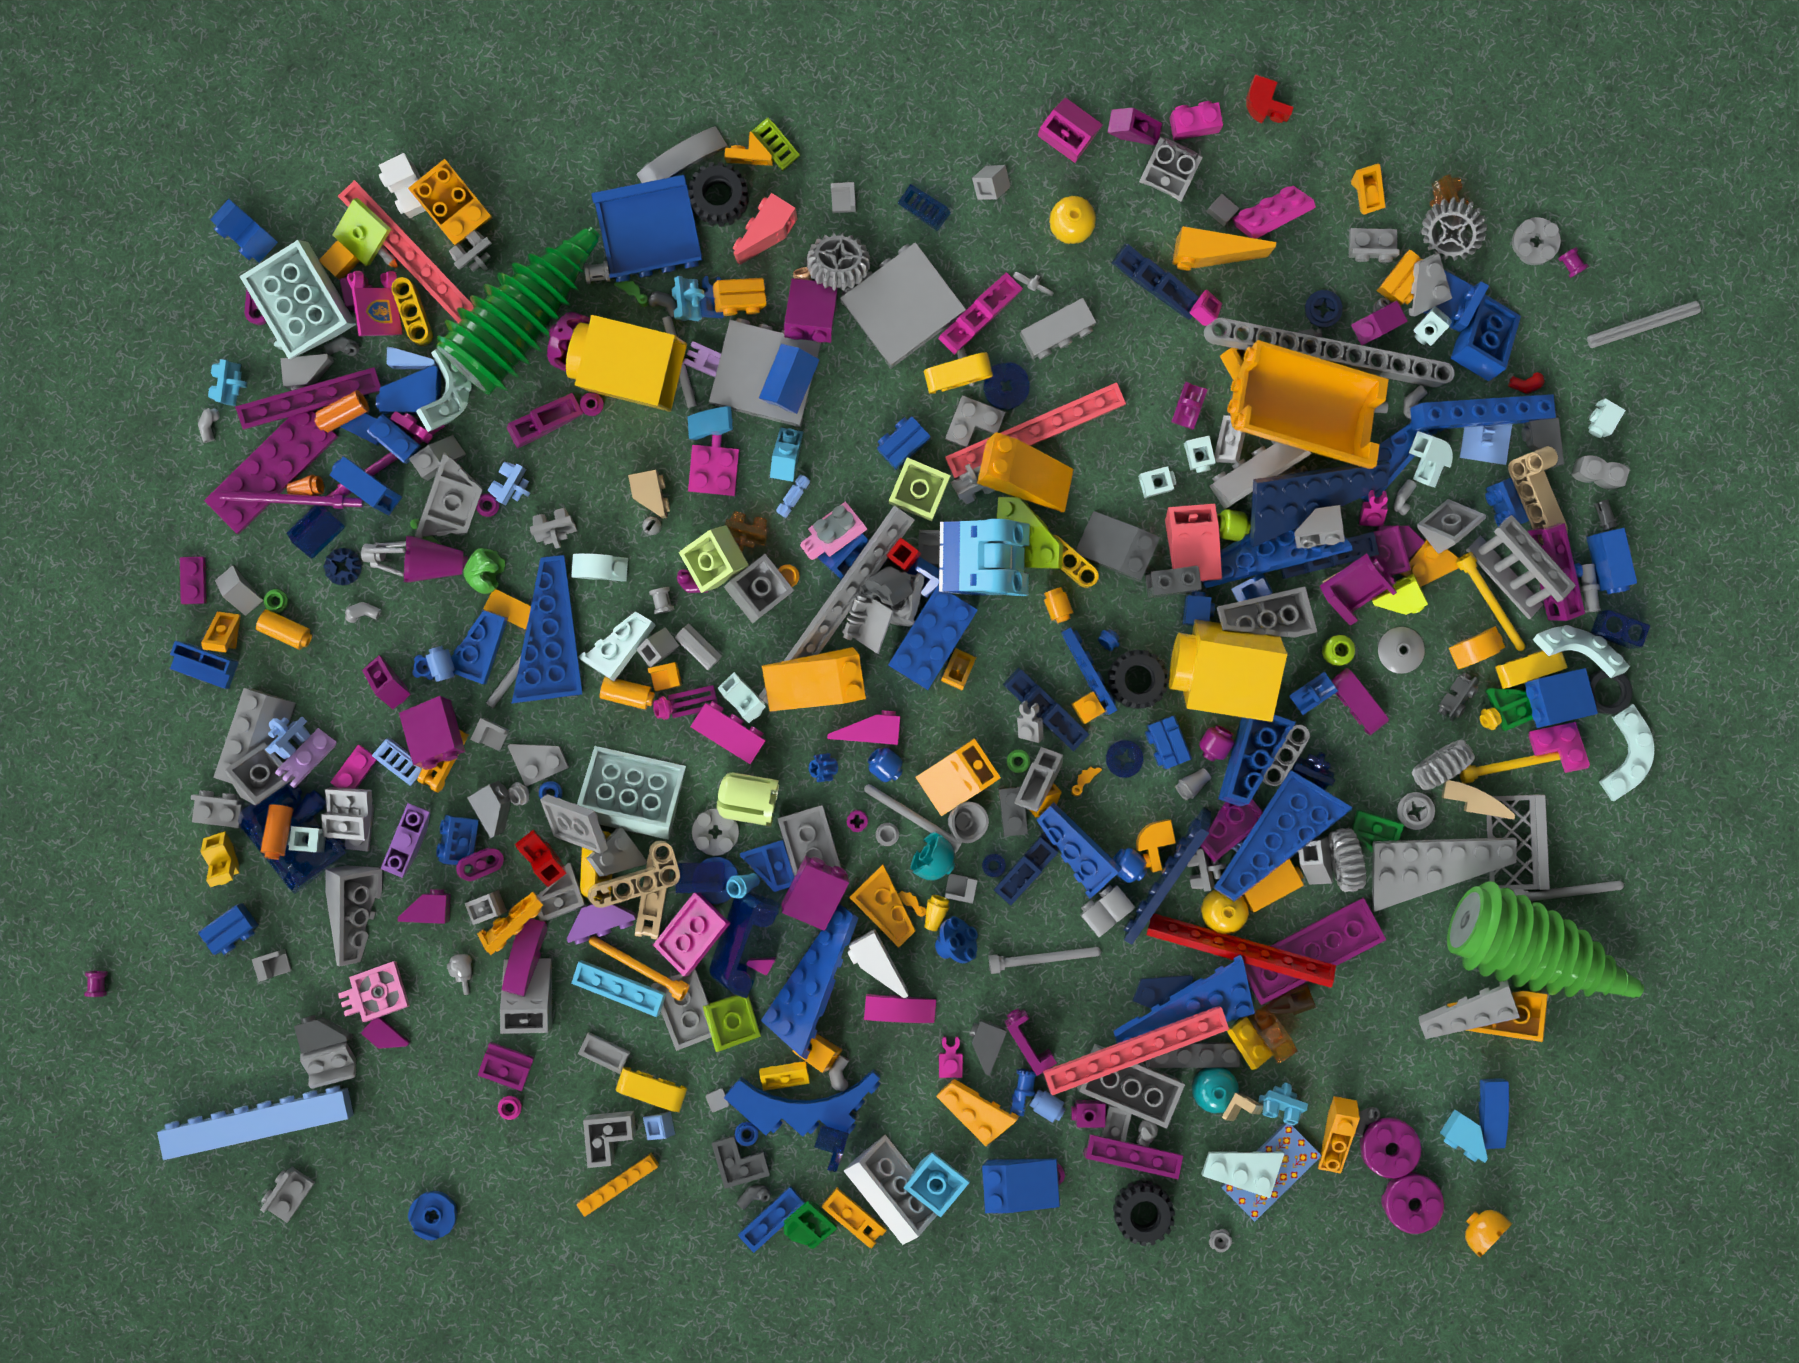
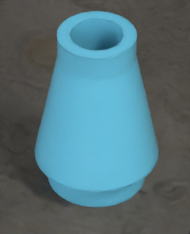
(740, 885)

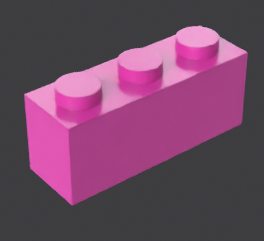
(728, 732)

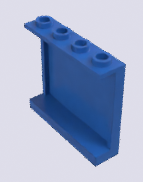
(648, 228)

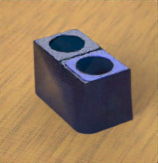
(1600, 626)

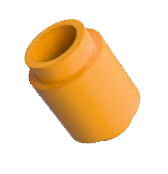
(1058, 605)

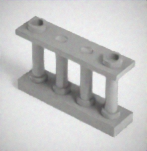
(1534, 559)

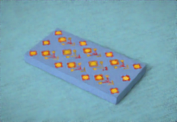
(1297, 1159)

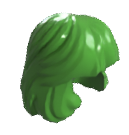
(482, 570)

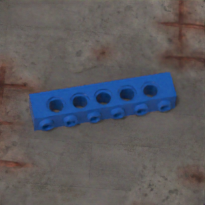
(1482, 412)

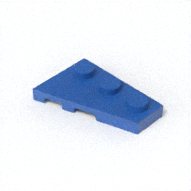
(477, 652)

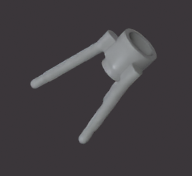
(377, 552)

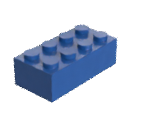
(932, 638)

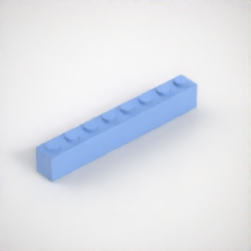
(255, 1123)

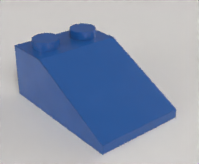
(1487, 339)
(1020, 1185)

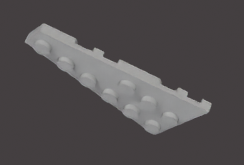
(1422, 866)

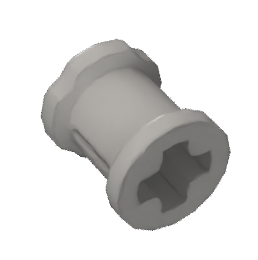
(597, 272)
(661, 600)

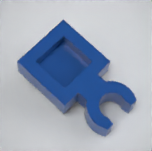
(707, 303)

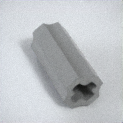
(698, 647)

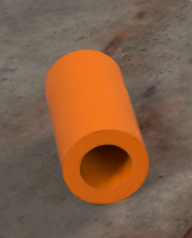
(341, 411)
(276, 831)

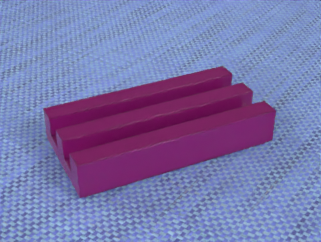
(675, 714)

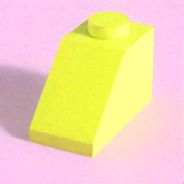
(1406, 600)

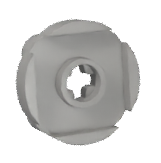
(1547, 232)
(706, 842)

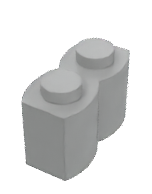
(1596, 470)
(1107, 910)

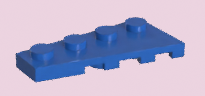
(1092, 677)

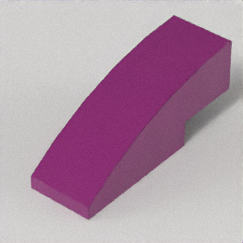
(544, 420)
(524, 957)

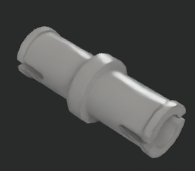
(1590, 588)

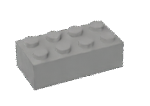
(1138, 1091)

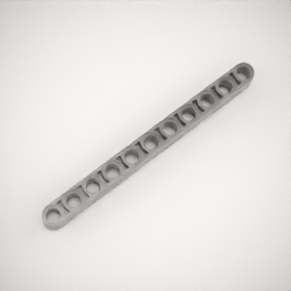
(1339, 349)

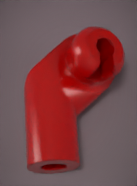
(1529, 385)

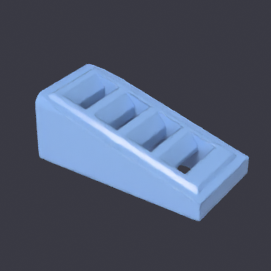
(406, 360)
(378, 755)

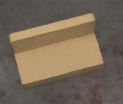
(1241, 1101)

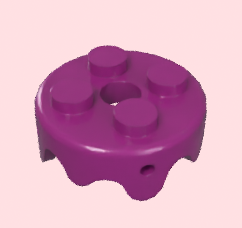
(560, 337)
(1374, 1145)
(1401, 1191)

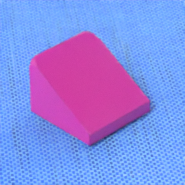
(1206, 308)
(761, 965)

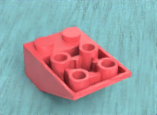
(767, 229)
(1195, 539)

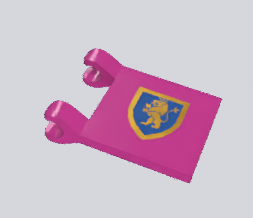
(375, 307)

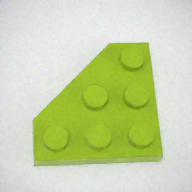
(1043, 547)

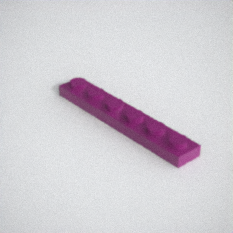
(306, 398)

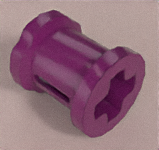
(1573, 262)
(862, 815)
(95, 983)

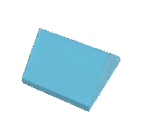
(936, 1183)

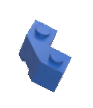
(241, 228)

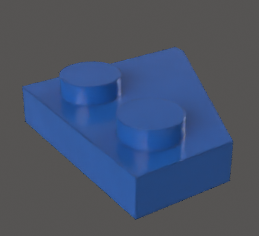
(771, 864)

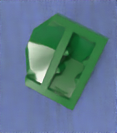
(809, 1225)

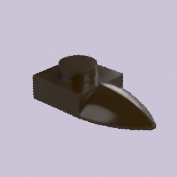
(1293, 1001)

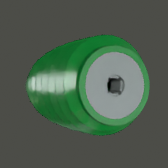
(515, 314)

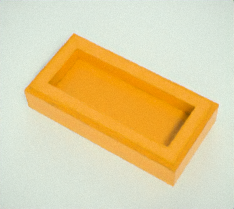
(509, 607)

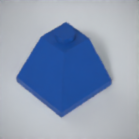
(844, 558)

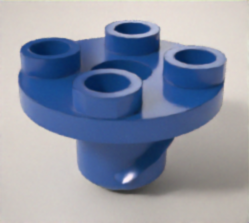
(957, 941)

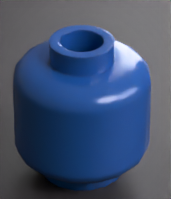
(885, 764)
(1131, 863)

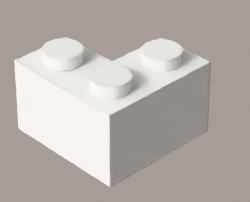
(398, 176)

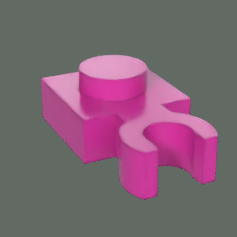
(409, 425)
(1374, 512)
(950, 1062)

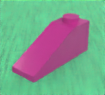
(874, 729)

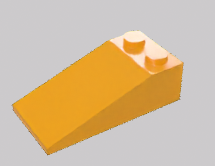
(1207, 248)
(1024, 472)
(814, 680)

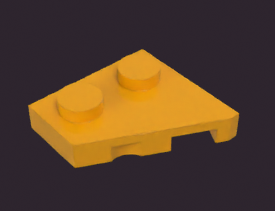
(1430, 565)

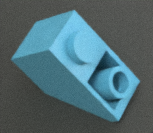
(786, 454)
(1466, 1134)

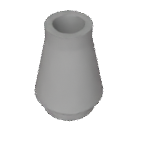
(1190, 785)

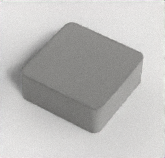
(716, 1100)

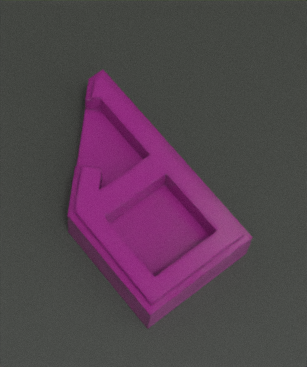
(1410, 538)
(383, 1035)

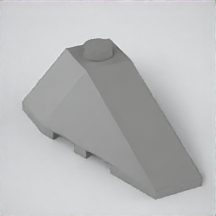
(1274, 614)
(349, 901)

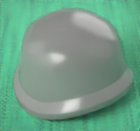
(968, 822)

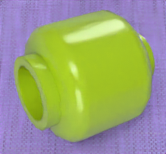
(1233, 525)
(1346, 652)

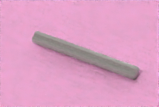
(1643, 324)

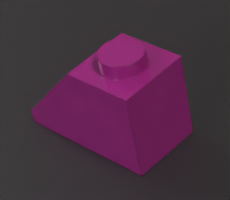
(1134, 126)
(1379, 322)
(385, 683)
(429, 908)

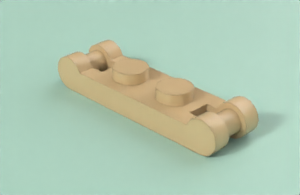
(651, 907)

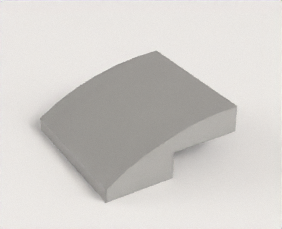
(347, 813)

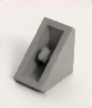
(238, 591)
(485, 907)

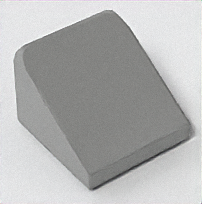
(1222, 210)

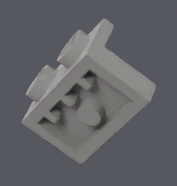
(1373, 244)
(216, 810)
(329, 1064)
(288, 1194)

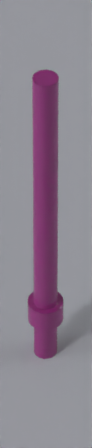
(336, 501)

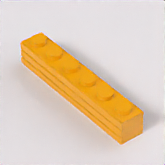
(617, 1184)

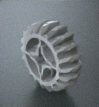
(1462, 243)
(824, 264)
(1443, 765)
(1347, 860)

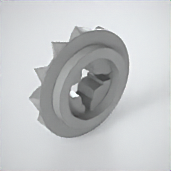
(1425, 815)

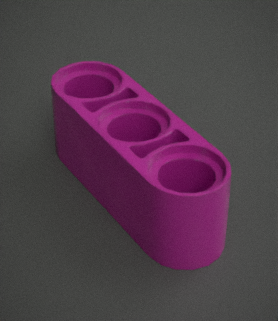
(1360, 702)

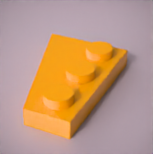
(883, 906)
(504, 928)
(980, 1116)

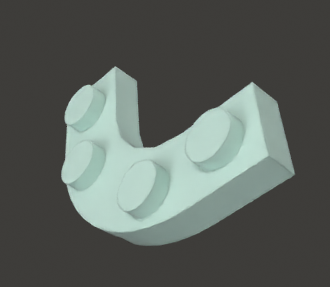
(453, 400)
(1595, 647)
(1639, 754)

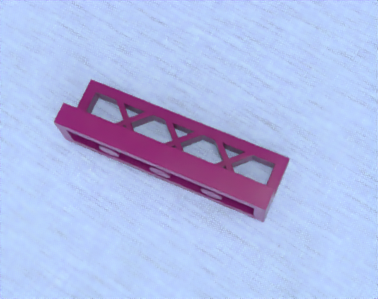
(1558, 548)
(1133, 1156)

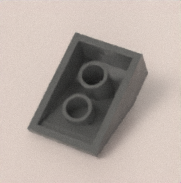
(1117, 546)

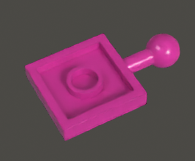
(713, 468)

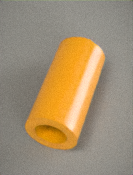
(283, 629)
(627, 693)

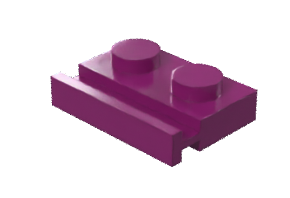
(506, 1066)

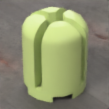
(747, 798)

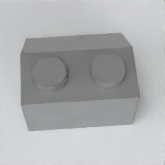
(758, 588)

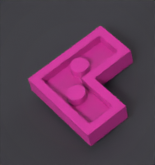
(1563, 739)

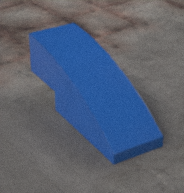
(1494, 1112)

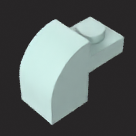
(1434, 456)
(599, 567)
(742, 697)

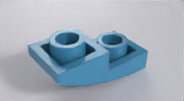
(708, 422)

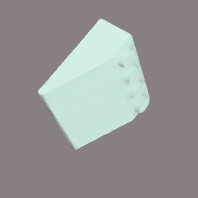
(297, 299)
(632, 791)

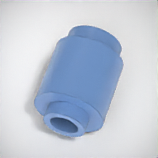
(440, 663)
(1047, 1105)

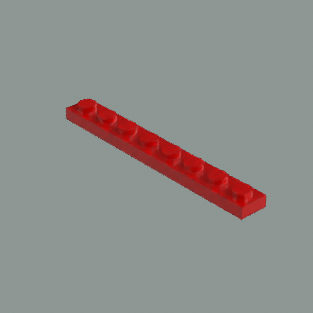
(1251, 952)

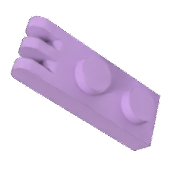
(705, 360)
(306, 757)

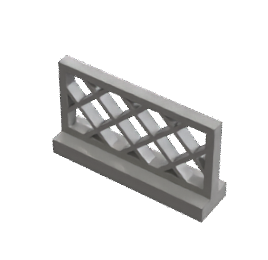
(1538, 837)

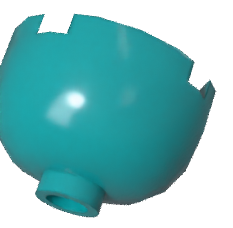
(935, 858)
(1214, 1089)

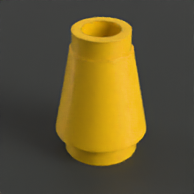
(936, 910)

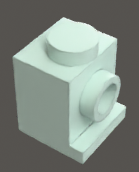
(1435, 319)
(1605, 419)
(1200, 445)
(1166, 477)
(297, 842)

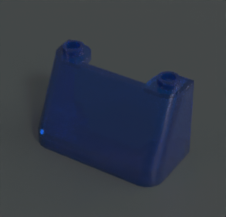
(296, 867)
(743, 914)

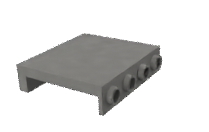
(902, 304)
(745, 367)

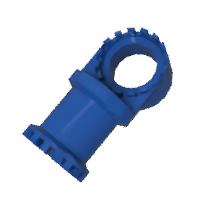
(1024, 1088)

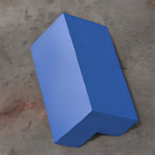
(789, 378)
(203, 664)

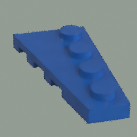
(1396, 452)
(1086, 858)

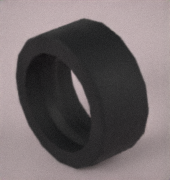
(1626, 692)

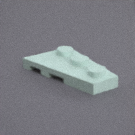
(617, 649)
(1245, 1170)

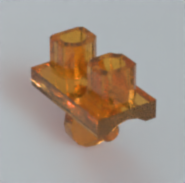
(1446, 188)
(747, 534)

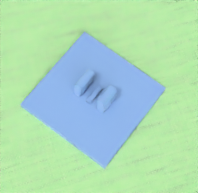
(1486, 443)

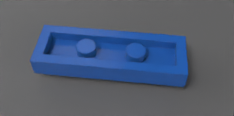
(771, 1219)

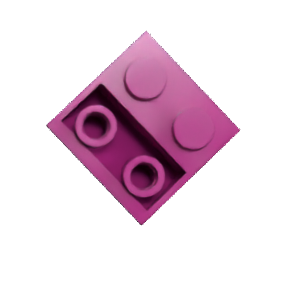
(1069, 129)

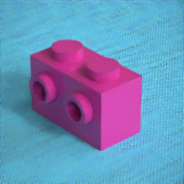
(1196, 120)

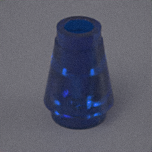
(309, 806)

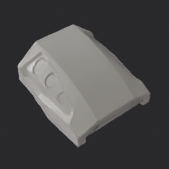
(1165, 171)
(906, 609)

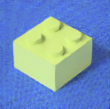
(919, 489)
(713, 558)

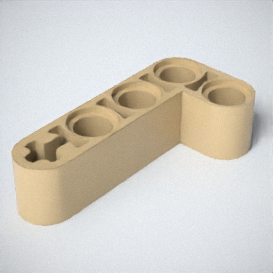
(1535, 489)
(632, 879)

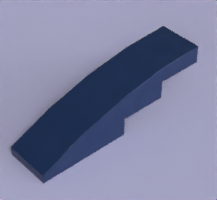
(1155, 280)
(1360, 544)
(1051, 712)
(1026, 869)

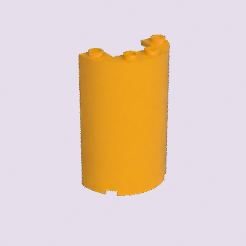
(1307, 403)

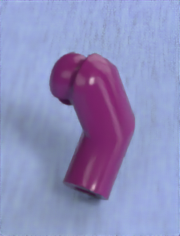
(687, 582)

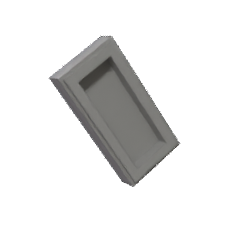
(604, 1052)

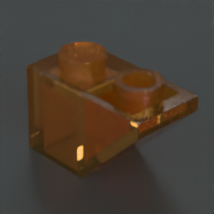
(1273, 1034)

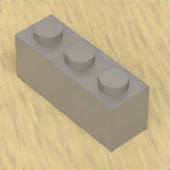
(1058, 329)

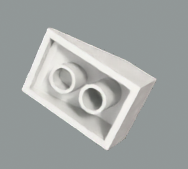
(875, 960)

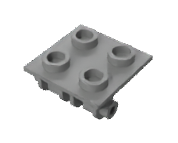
(868, 622)

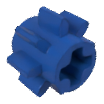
(823, 767)

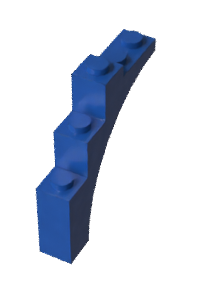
(802, 1115)

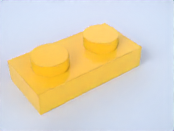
(1249, 1043)
(784, 1076)

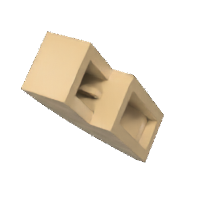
(1475, 800)

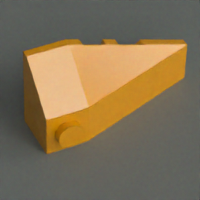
(1532, 1020)

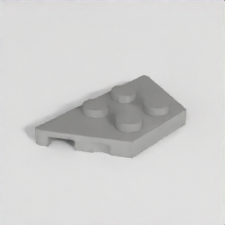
(449, 501)

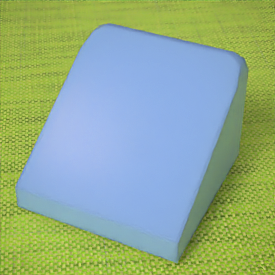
(659, 1126)

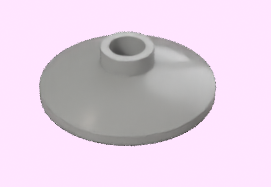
(1389, 650)

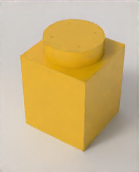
(626, 362)
(1228, 671)

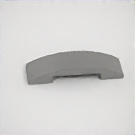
(683, 155)

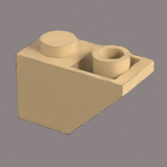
(647, 490)

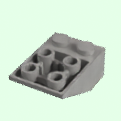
(534, 1010)

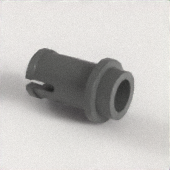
(1605, 514)

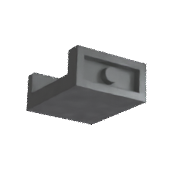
(1173, 582)

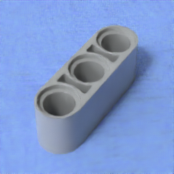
(1294, 749)

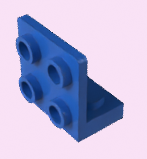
(1463, 302)
(1506, 502)

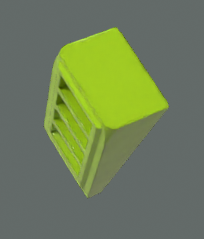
(761, 128)

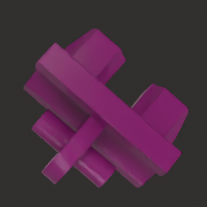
(1189, 405)

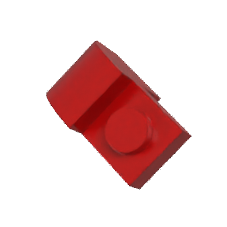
(1260, 101)
(903, 554)
(542, 857)

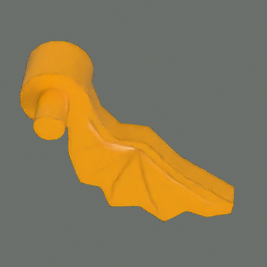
(1084, 778)
(910, 900)

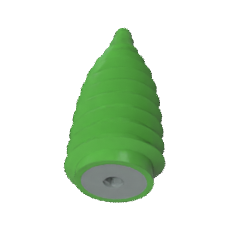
(1532, 946)

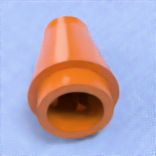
(309, 485)

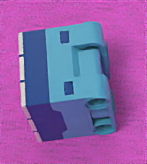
(983, 557)

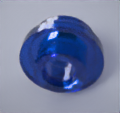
(1001, 865)

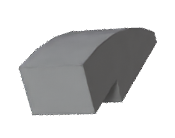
(1039, 779)

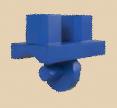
(1313, 693)

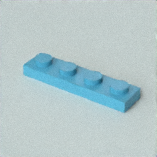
(618, 988)

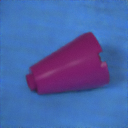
(431, 560)

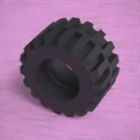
(723, 213)
(1158, 676)
(1149, 1232)

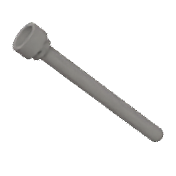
(911, 815)
(1571, 891)
(999, 963)

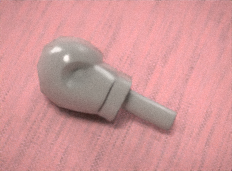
(461, 969)
(1147, 1133)

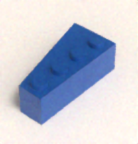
(1252, 756)

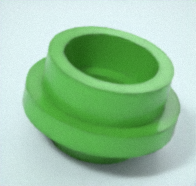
(268, 600)
(1018, 753)

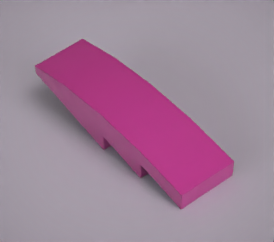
(980, 313)

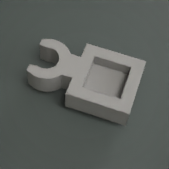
(1029, 725)

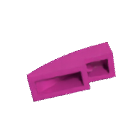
(899, 1009)

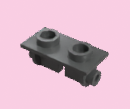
(1455, 704)

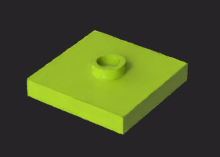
(361, 232)
(731, 1022)

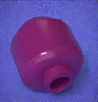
(1216, 743)

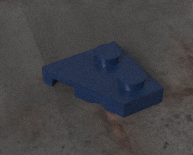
(1159, 990)

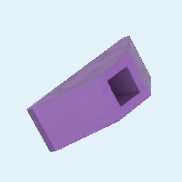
(406, 840)
(599, 921)

